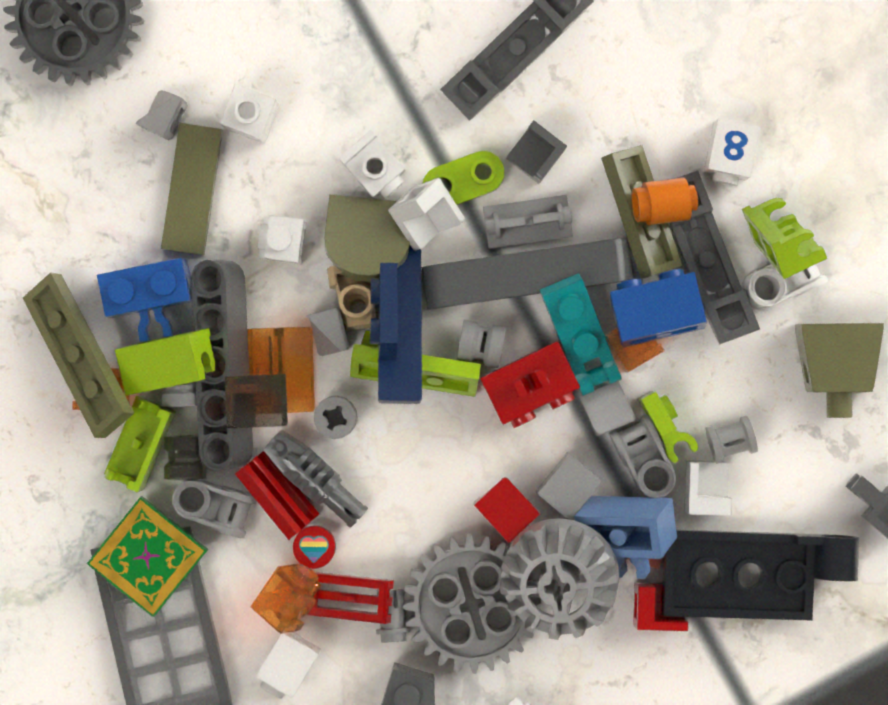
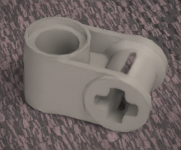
(643, 455)
(216, 507)

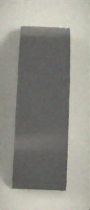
(511, 53)
(706, 255)

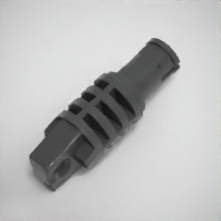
(313, 476)

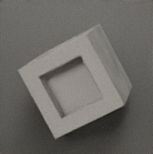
(568, 486)

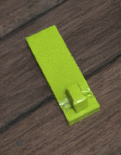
(437, 372)

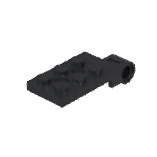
(786, 573)

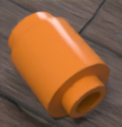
(664, 201)

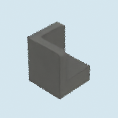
(536, 152)

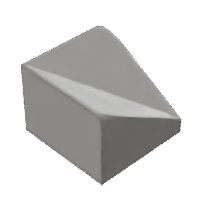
(164, 115)
(329, 331)

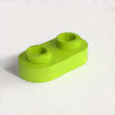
(463, 178)

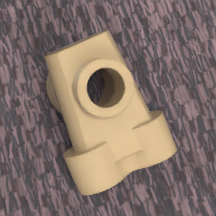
(349, 293)

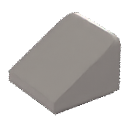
(607, 408)

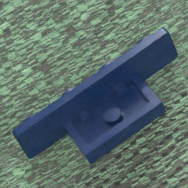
(398, 330)

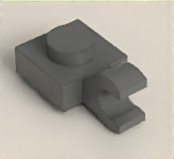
(877, 501)

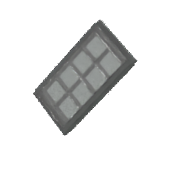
(167, 655)

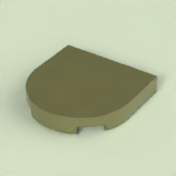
(362, 236)

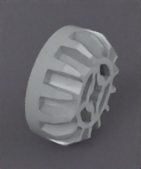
(567, 547)

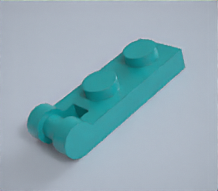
(580, 332)

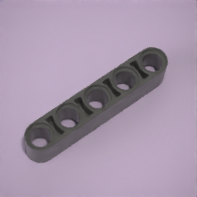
(525, 272)
(232, 345)

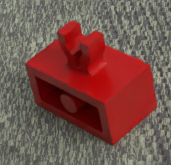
(531, 383)

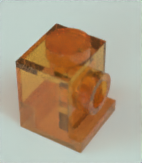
(287, 597)

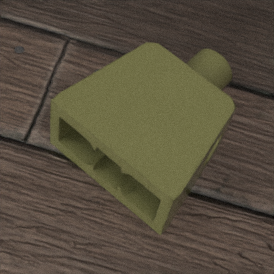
(839, 361)

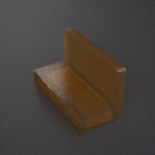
(289, 353)

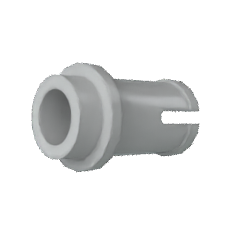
(397, 629)

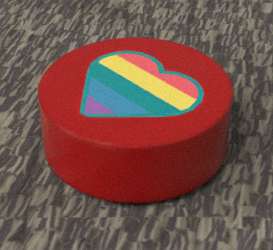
(314, 546)

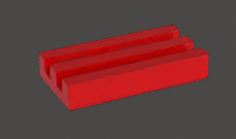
(277, 495)
(383, 599)

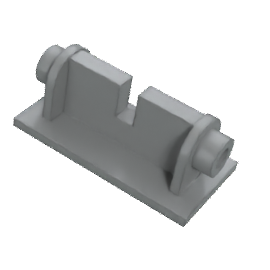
(528, 221)

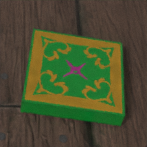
(147, 556)

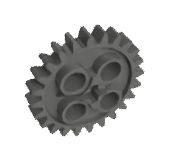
(46, 40)

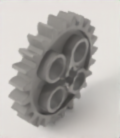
(434, 614)

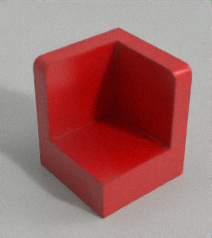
(506, 509)
(648, 610)

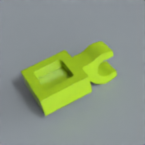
(661, 414)

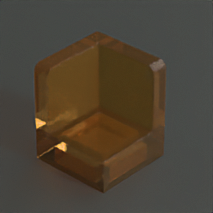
(632, 356)

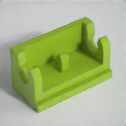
(782, 241)
(165, 361)
(139, 444)

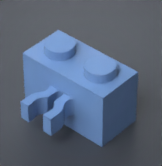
(632, 527)

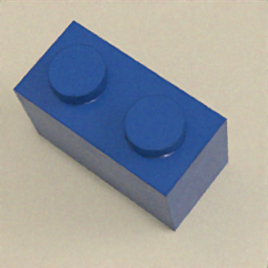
(657, 308)

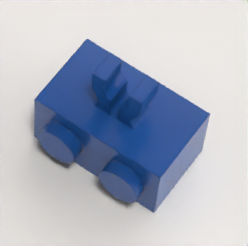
(144, 290)

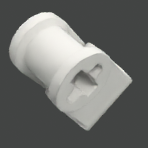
(782, 288)

